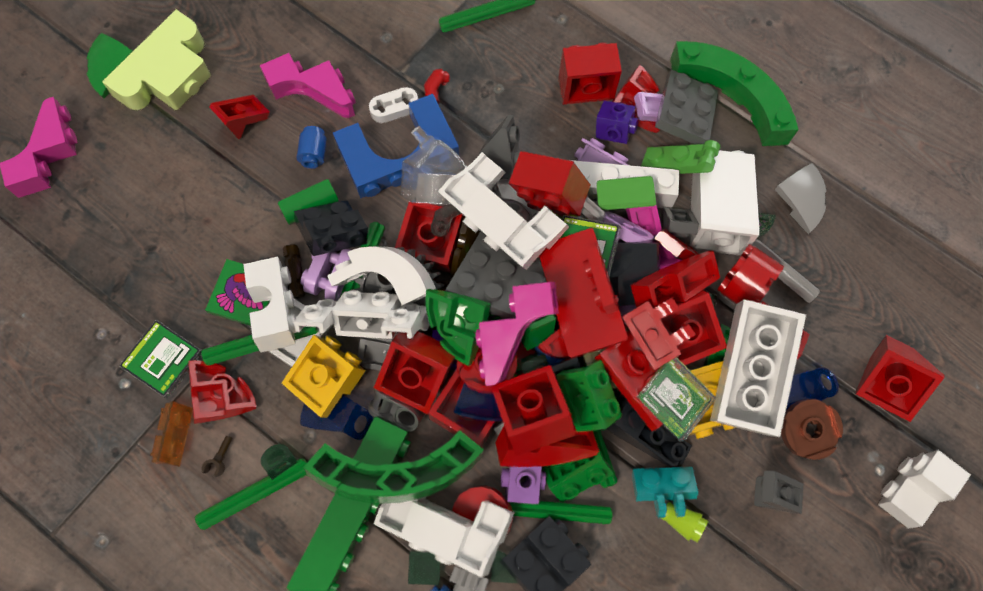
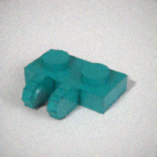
(663, 485)

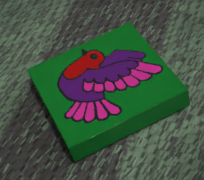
(230, 296)

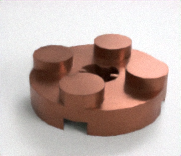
(826, 437)

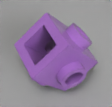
(526, 491)

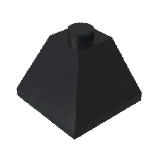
(630, 265)

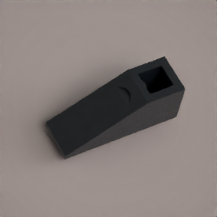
(658, 443)

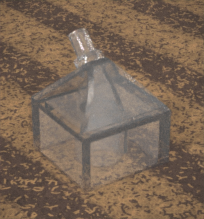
(429, 169)

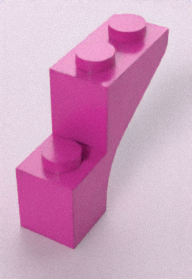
(318, 83)
(49, 142)
(502, 337)

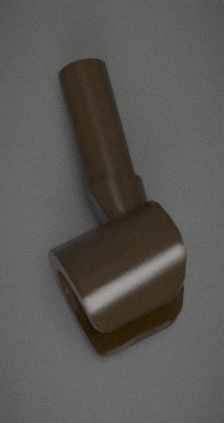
(218, 459)

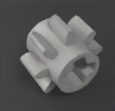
(467, 581)

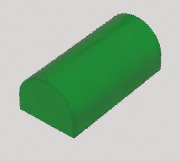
(316, 195)

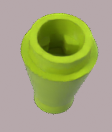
(689, 526)

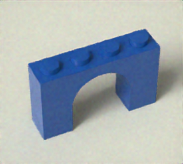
(373, 173)

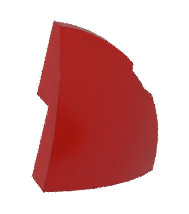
(638, 82)
(217, 393)

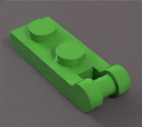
(684, 158)

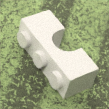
(273, 325)

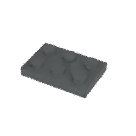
(687, 108)

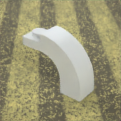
(400, 268)

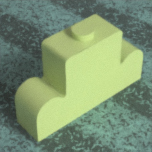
(162, 66)

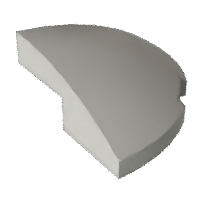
(805, 195)

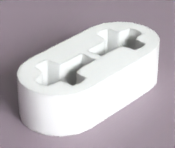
(393, 105)

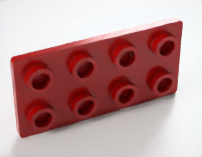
(584, 294)

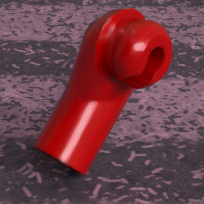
(436, 79)

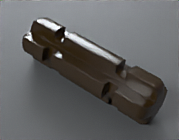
(292, 261)

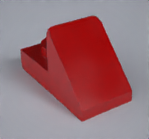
(240, 111)

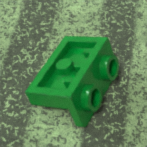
(589, 397)
(574, 477)

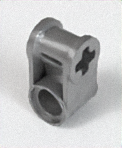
(395, 412)

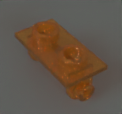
(174, 424)

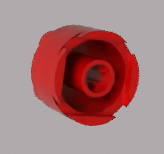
(750, 276)

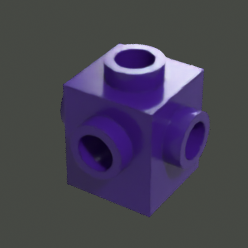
(616, 122)

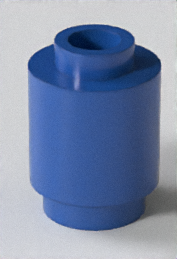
(311, 147)

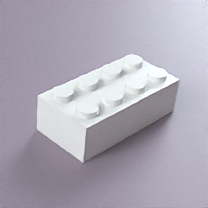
(758, 368)

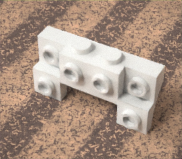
(485, 211)
(365, 315)
(448, 534)

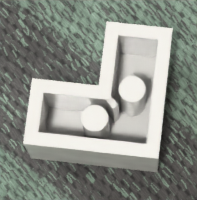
(921, 486)

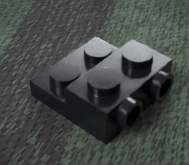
(331, 227)
(547, 559)

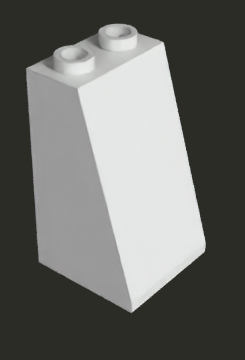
(726, 204)

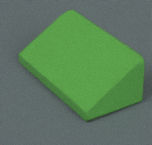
(626, 193)

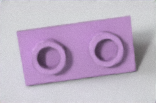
(594, 153)

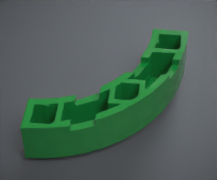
(743, 84)
(394, 481)

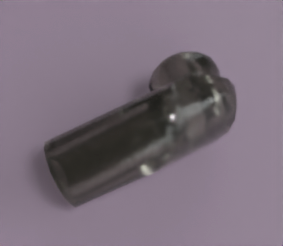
(442, 220)

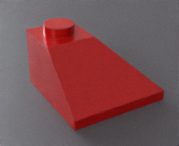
(898, 379)

